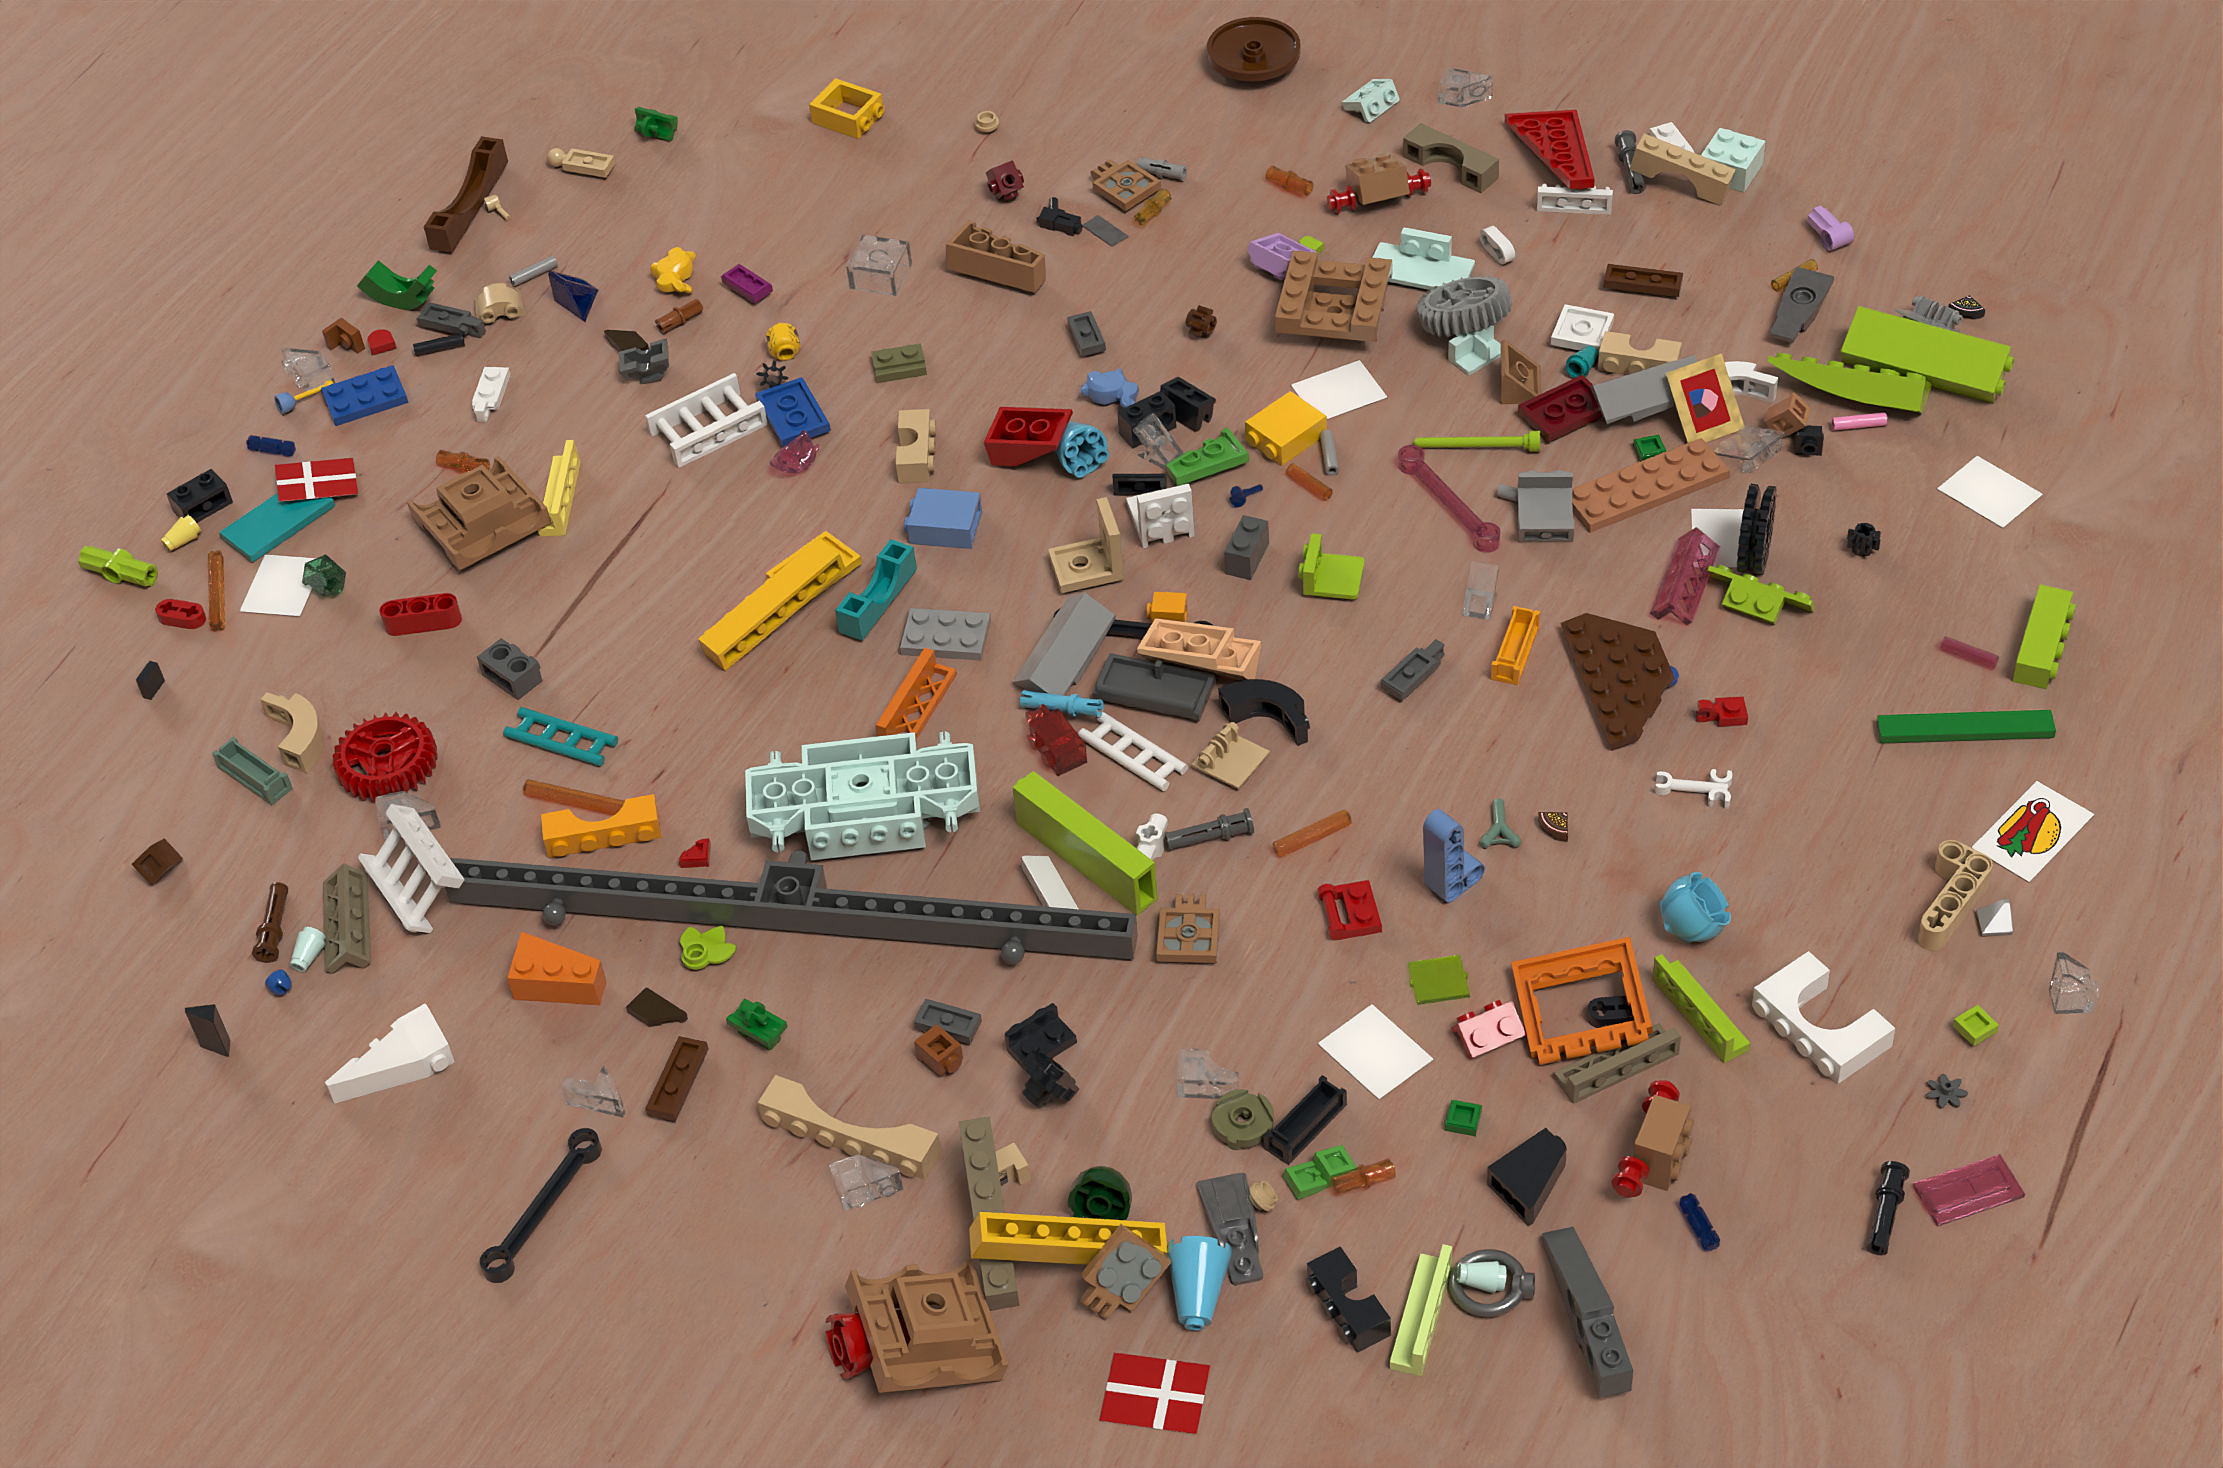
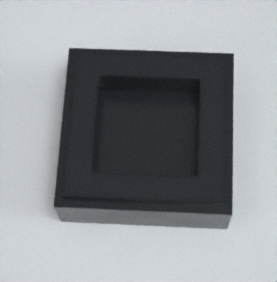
(150, 680)

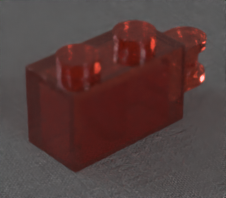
(1055, 740)

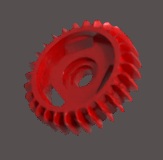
(406, 765)

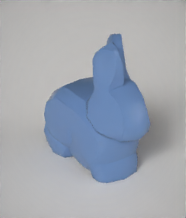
(1110, 388)

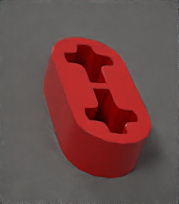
(180, 614)

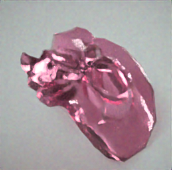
(796, 455)

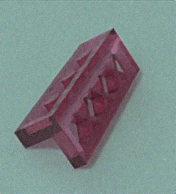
(1681, 570)

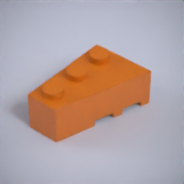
(554, 973)

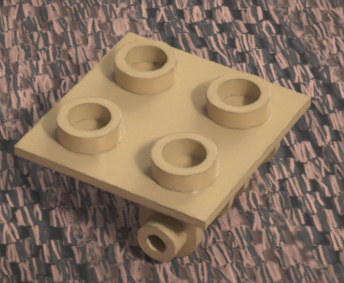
(1230, 757)

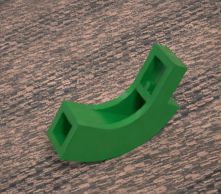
(396, 290)

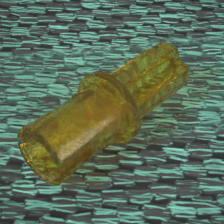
(1153, 206)

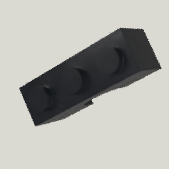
(1359, 1321)

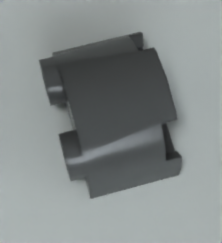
(645, 365)

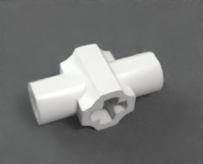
(1151, 836)

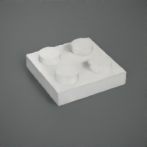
(1581, 328)

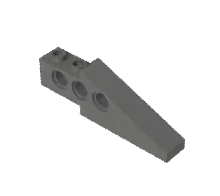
(1589, 1312)

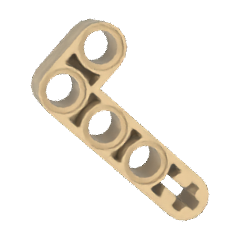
(1968, 880)

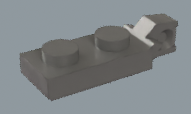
(451, 320)
(1413, 670)

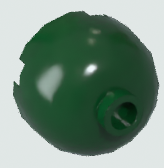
(1100, 1194)

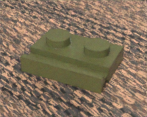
(899, 363)

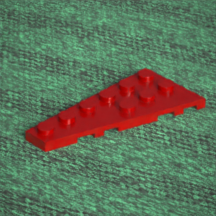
(1558, 142)

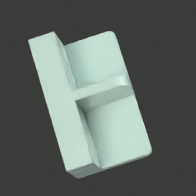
(1474, 350)

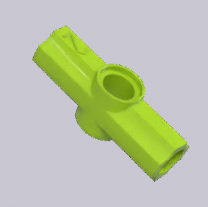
(118, 566)

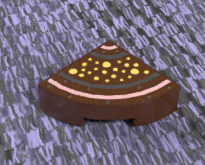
(1555, 824)

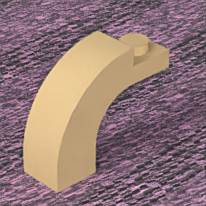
(306, 738)

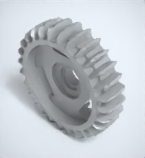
(1464, 305)

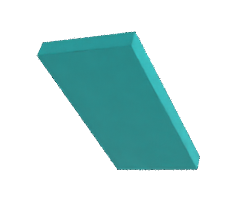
(272, 524)

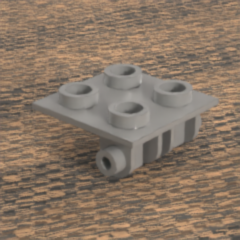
(1930, 313)

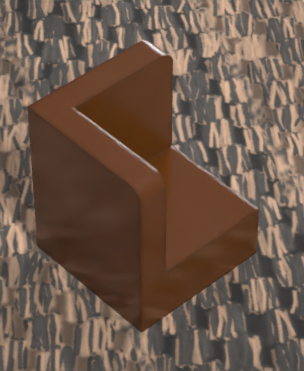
(156, 861)

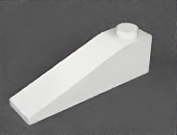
(404, 1055)

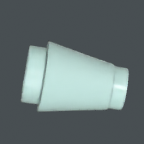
(306, 948)
(1483, 1275)

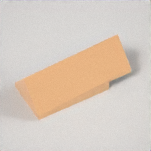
(1201, 649)

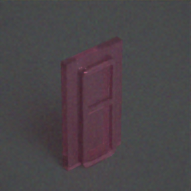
(1968, 1190)

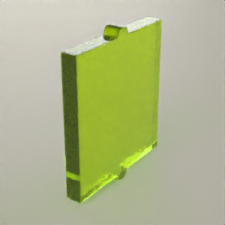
(1438, 979)

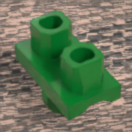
(655, 124)
(756, 1022)

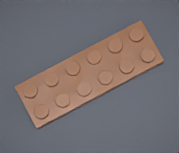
(1647, 484)

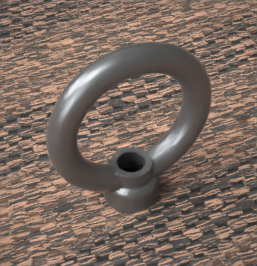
(1522, 1285)

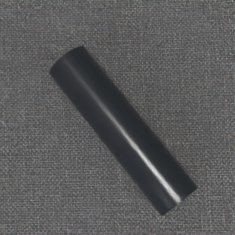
(438, 344)

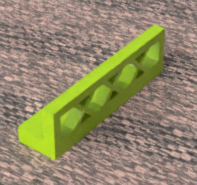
(1699, 1009)

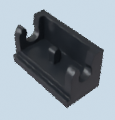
(1189, 402)

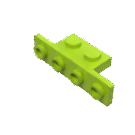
(1757, 599)

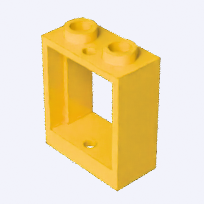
(825, 105)

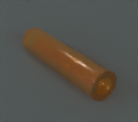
(1309, 481)

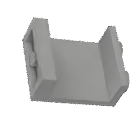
(1545, 506)

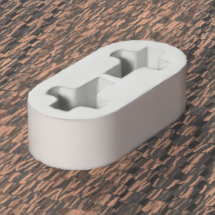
(1497, 245)

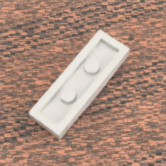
(1574, 201)

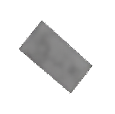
(1105, 230)

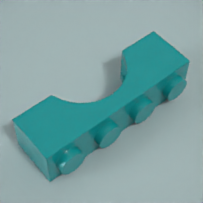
(892, 571)

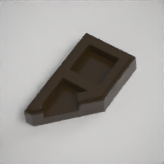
(625, 340)
(654, 1009)

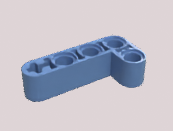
(1447, 866)

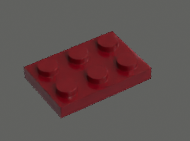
(1561, 409)

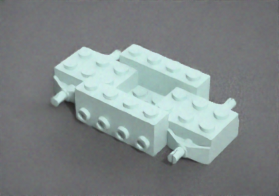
(862, 794)

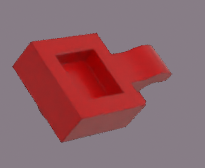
(1726, 710)

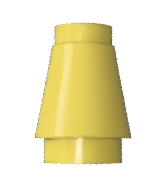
(181, 533)

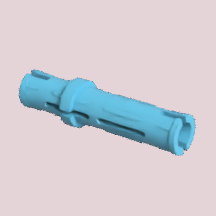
(1071, 704)

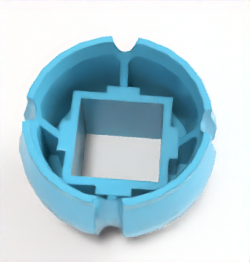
(1694, 908)

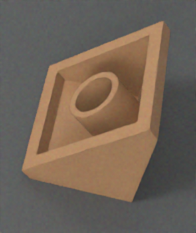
(1518, 375)

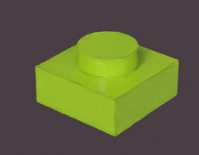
(1975, 1025)

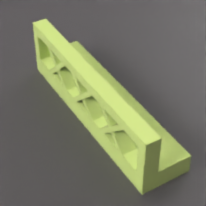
(1421, 1312)

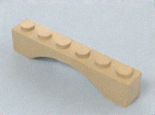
(903, 1146)

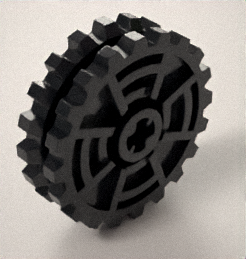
(1756, 529)

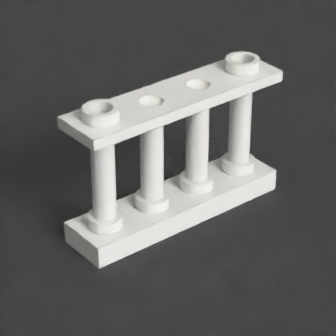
(714, 436)
(431, 860)

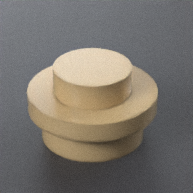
(986, 121)
(1263, 1196)

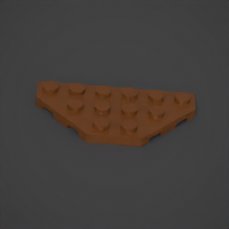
(1621, 672)

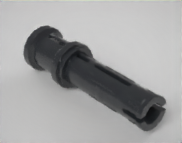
(1889, 1196)

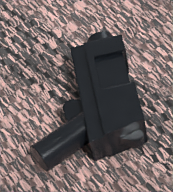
(1058, 219)

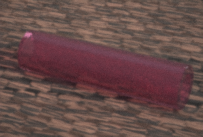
(1969, 652)

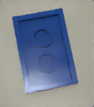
(364, 395)
(791, 410)

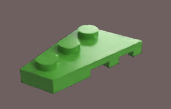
(1213, 457)

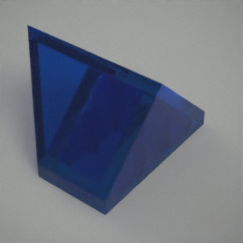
(572, 293)

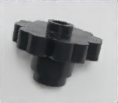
(1047, 1080)

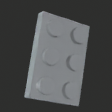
(946, 632)

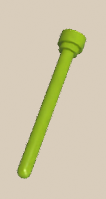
(1528, 441)

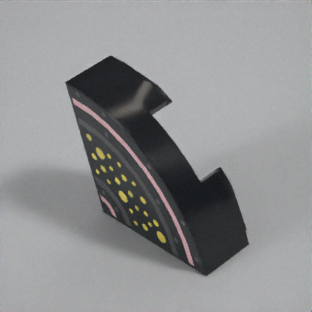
(1968, 307)

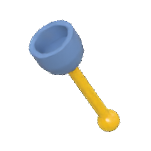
(286, 402)

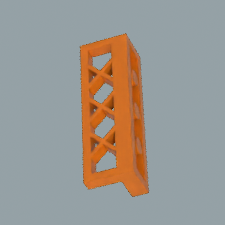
(909, 692)

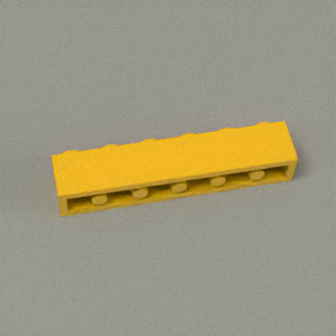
(772, 604)
(1051, 1237)

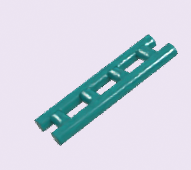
(568, 748)

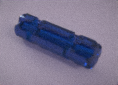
(271, 445)
(1699, 1222)

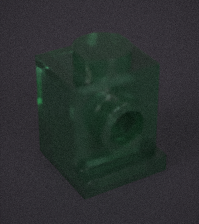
(328, 579)

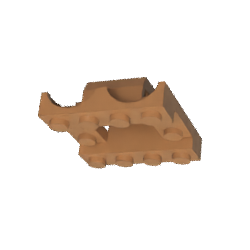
(1327, 314)
(493, 508)
(945, 1344)

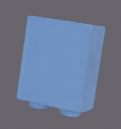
(943, 518)

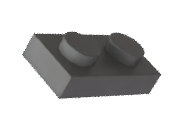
(1086, 333)
(955, 1021)

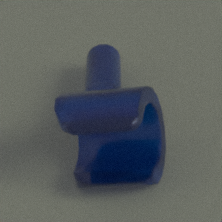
(1239, 496)

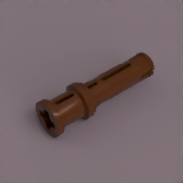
(270, 931)

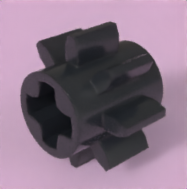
(764, 374)
(1863, 539)

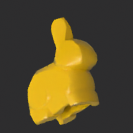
(673, 270)

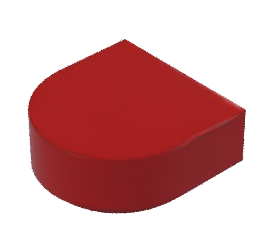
(381, 341)

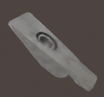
(1800, 303)
(1233, 1222)

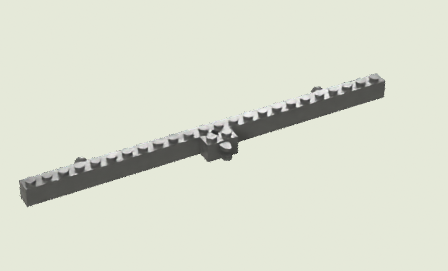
(796, 899)

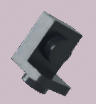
(1809, 441)

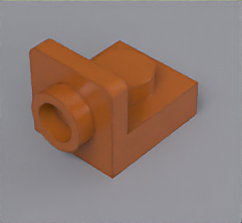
(343, 333)

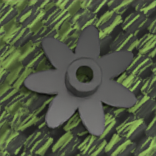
(1946, 1091)

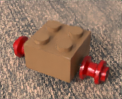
(1377, 181)
(1659, 1144)

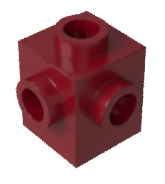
(1005, 181)

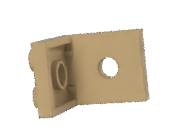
(1099, 555)

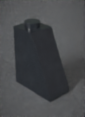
(1528, 1174)

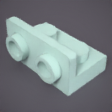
(1372, 98)

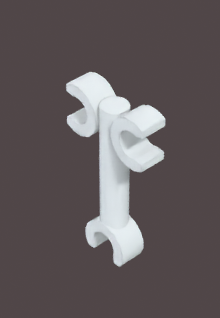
(1716, 788)

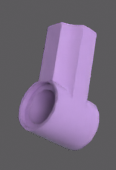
(1831, 231)

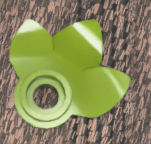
(705, 947)

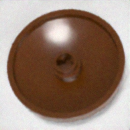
(1253, 49)

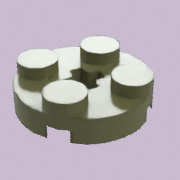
(1242, 1134)

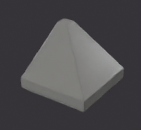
(1995, 919)

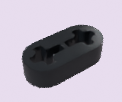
(1613, 1007)

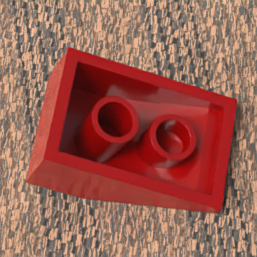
(1024, 434)

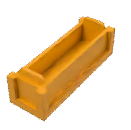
(1516, 646)

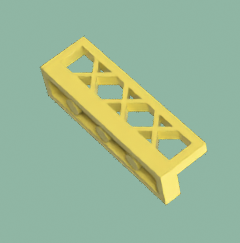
(561, 490)

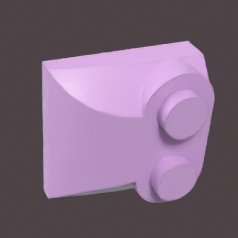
(1274, 253)

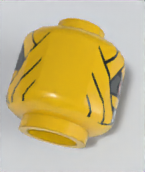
(783, 341)

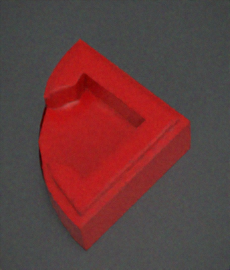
(696, 855)

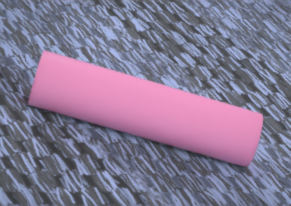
(1859, 421)

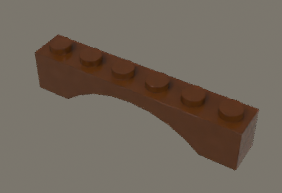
(485, 166)

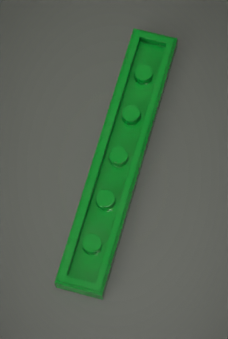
(1966, 726)

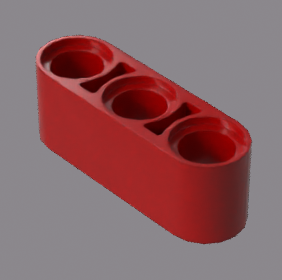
(420, 614)

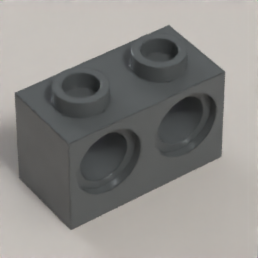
(510, 668)

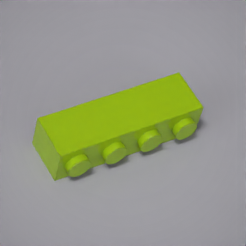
(2043, 637)

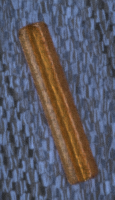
(1312, 833)

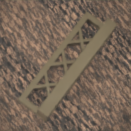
(348, 919)
(1590, 1079)

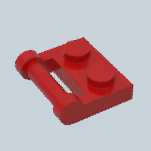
(1359, 907)

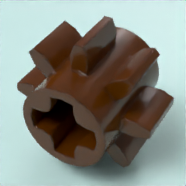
(1201, 321)

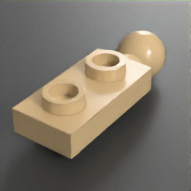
(582, 161)

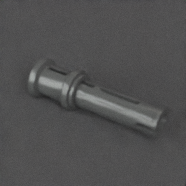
(1626, 142)
(1175, 838)

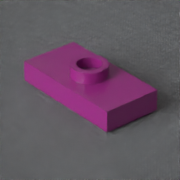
(747, 283)

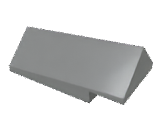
(1638, 393)
(1066, 646)

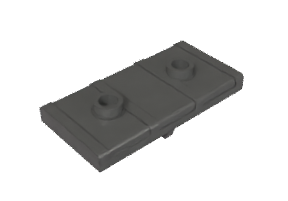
(1154, 686)

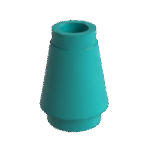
(1581, 362)

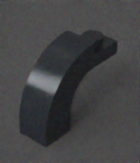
(1265, 699)

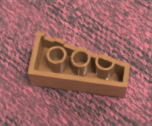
(994, 258)

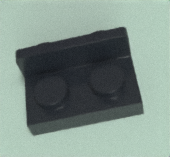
(1040, 1032)

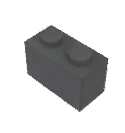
(1246, 547)

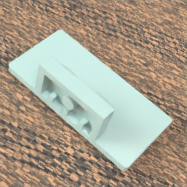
(1424, 260)

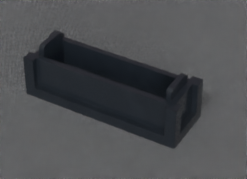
(1305, 1121)

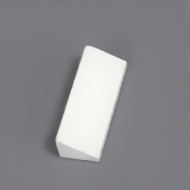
(1047, 882)

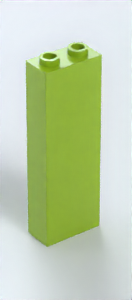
(1941, 355)
(1085, 843)

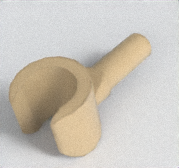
(493, 203)

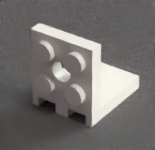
(1148, 518)

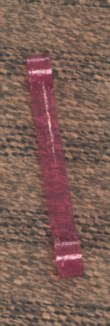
(1449, 498)

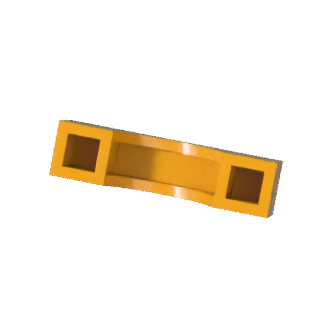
(633, 823)

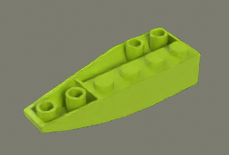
(1858, 384)

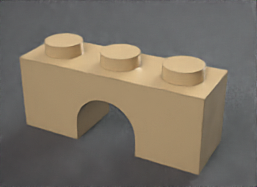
(1620, 358)
(916, 445)

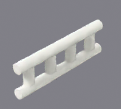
(1135, 765)

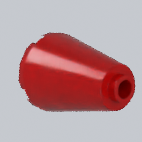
(849, 1342)

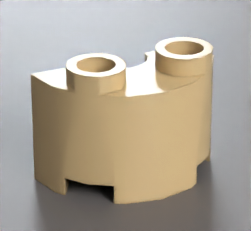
(498, 300)

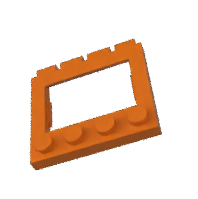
(1574, 966)

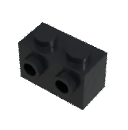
(200, 496)

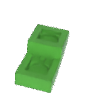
(1318, 1174)

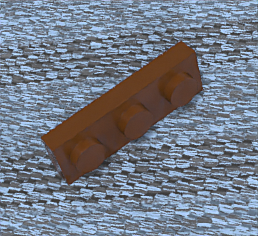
(1643, 280)
(677, 1078)

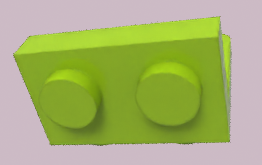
(1329, 573)

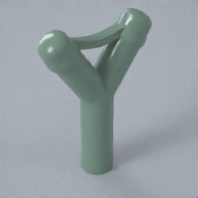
(1499, 827)

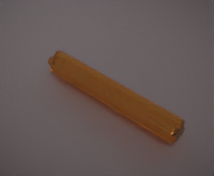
(216, 590)
(572, 797)

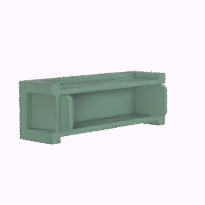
(252, 772)

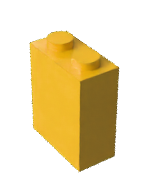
(1285, 428)

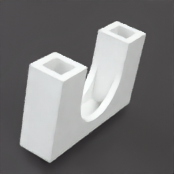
(1835, 1051)

